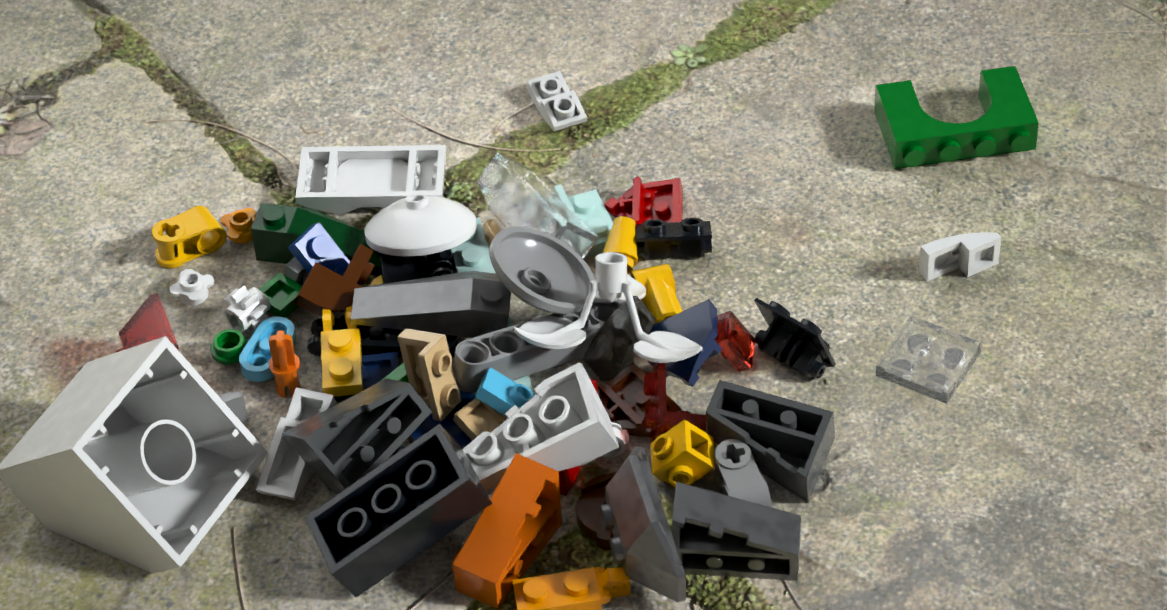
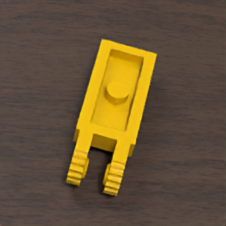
(341, 356)

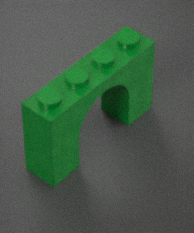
(920, 140)

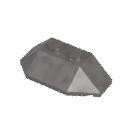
(641, 529)

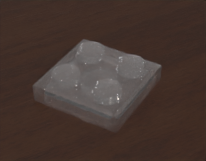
(928, 359)

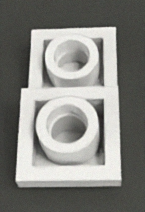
(555, 101)

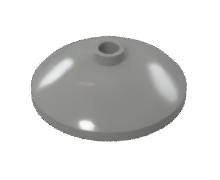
(541, 270)

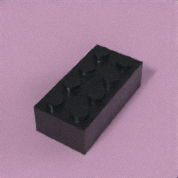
(397, 511)

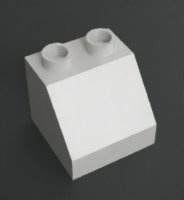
(134, 458)

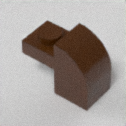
(332, 291)

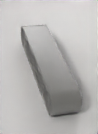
(516, 357)

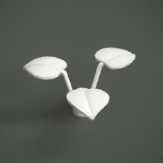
(616, 286)

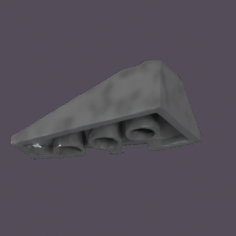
(444, 304)

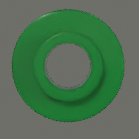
(228, 346)

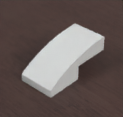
(966, 251)

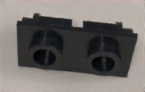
(690, 235)

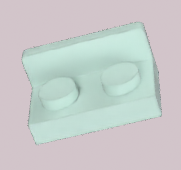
(590, 211)

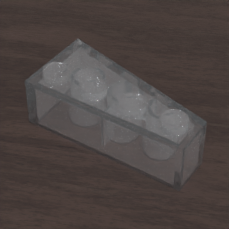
(523, 200)

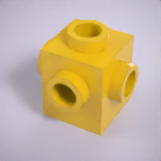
(682, 454)

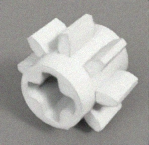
(246, 309)

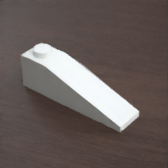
(556, 428)

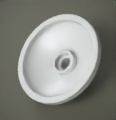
(420, 226)

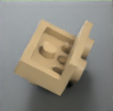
(430, 370)

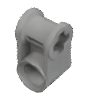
(738, 473)

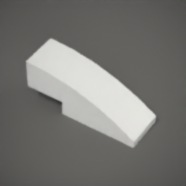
(284, 469)

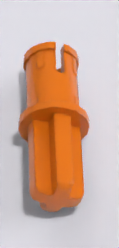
(284, 363)

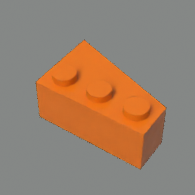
(509, 532)

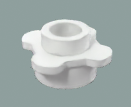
(192, 287)

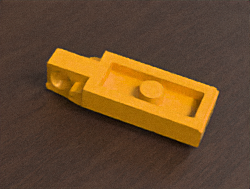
(571, 589)

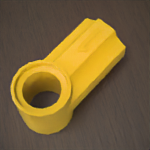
(660, 291)

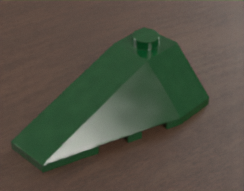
(280, 225)

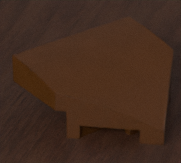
(626, 401)

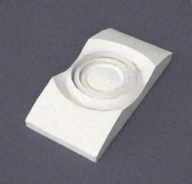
(367, 176)

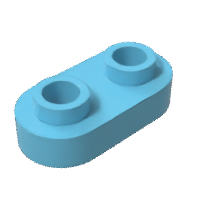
(256, 354)

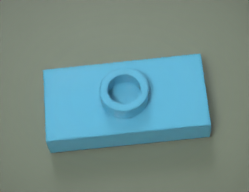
(501, 392)

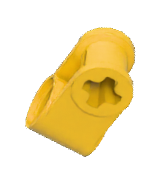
(189, 235)

